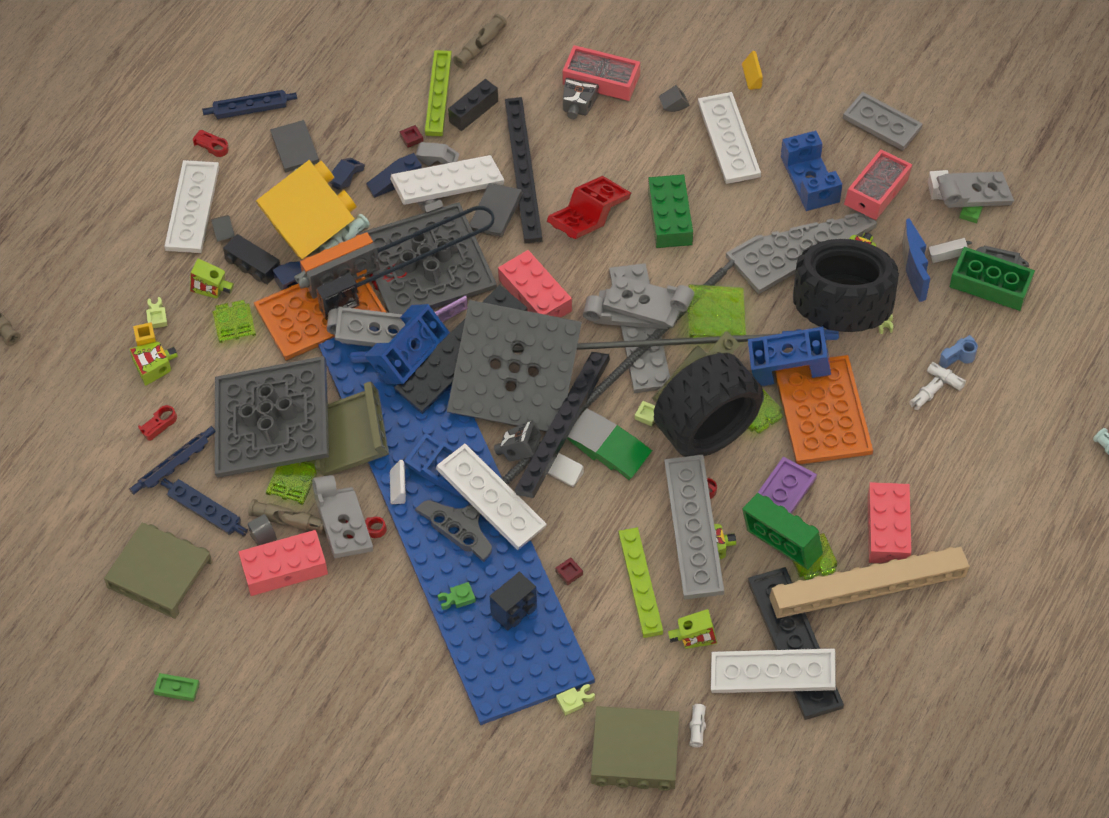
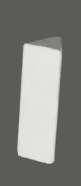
(947, 250)
(566, 470)
(397, 483)

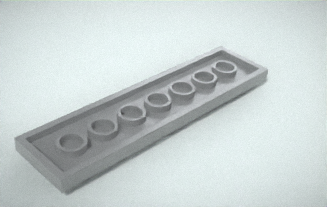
(651, 368)
(694, 527)

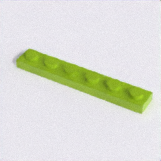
(438, 93)
(640, 582)

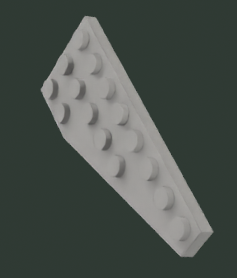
(774, 257)

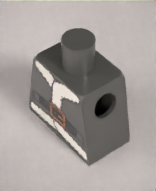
(578, 97)
(519, 442)

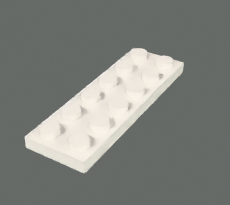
(729, 138)
(446, 179)
(192, 206)
(491, 496)
(773, 670)

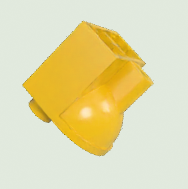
(307, 208)

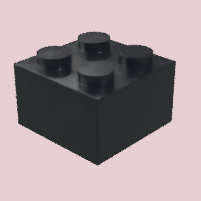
(513, 601)

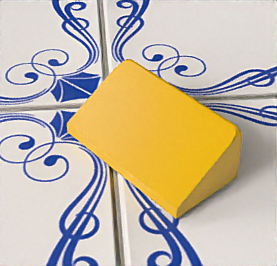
(752, 71)

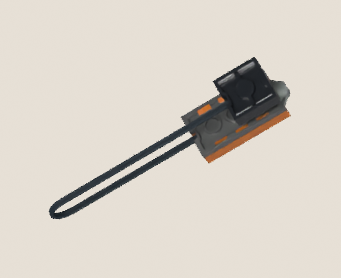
(334, 270)

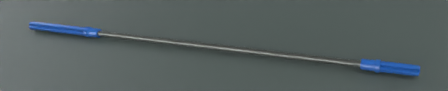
(359, 356)

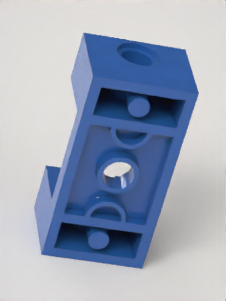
(803, 158)
(808, 349)
(397, 359)

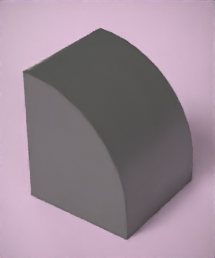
(674, 99)
(222, 227)
(261, 530)

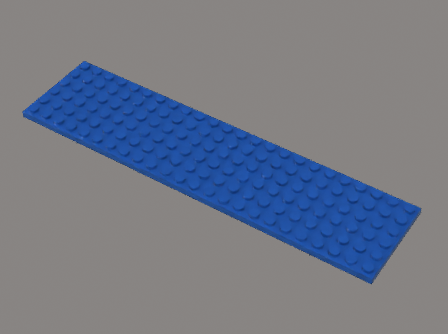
(496, 666)

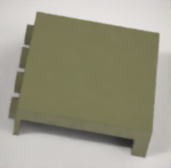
(725, 344)
(354, 432)
(157, 569)
(635, 748)

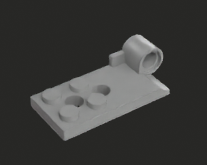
(958, 191)
(663, 304)
(595, 312)
(353, 326)
(339, 505)

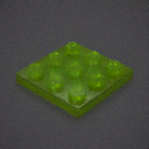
(716, 311)

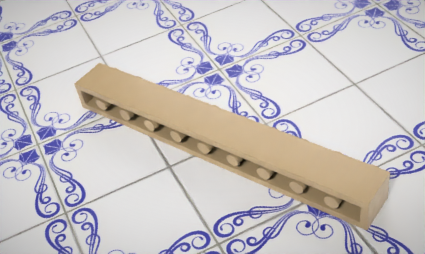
(868, 582)

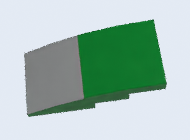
(608, 443)

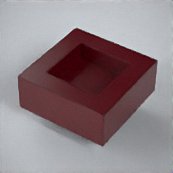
(411, 136)
(569, 571)

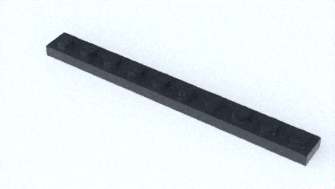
(523, 170)
(562, 425)

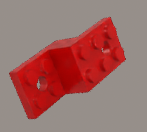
(588, 207)

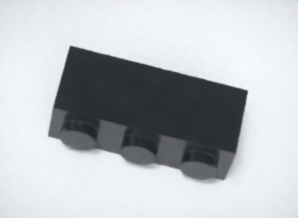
(473, 104)
(251, 259)

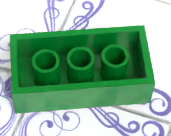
(670, 211)
(992, 278)
(783, 530)

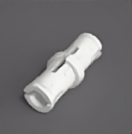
(946, 376)
(926, 393)
(697, 725)

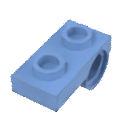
(959, 352)

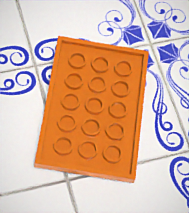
(297, 321)
(823, 413)

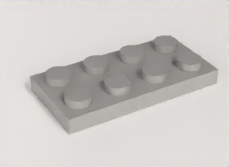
(882, 121)

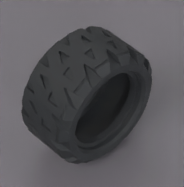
(845, 285)
(708, 405)

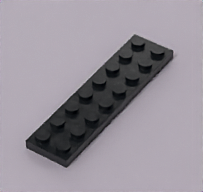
(438, 369)
(792, 634)

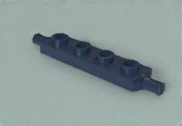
(249, 104)
(178, 457)
(204, 507)

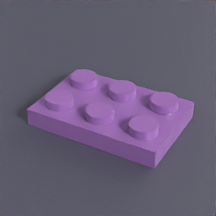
(788, 484)

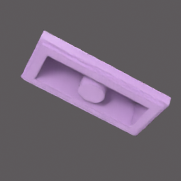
(452, 309)

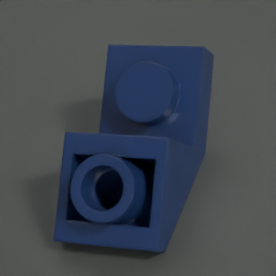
(344, 172)

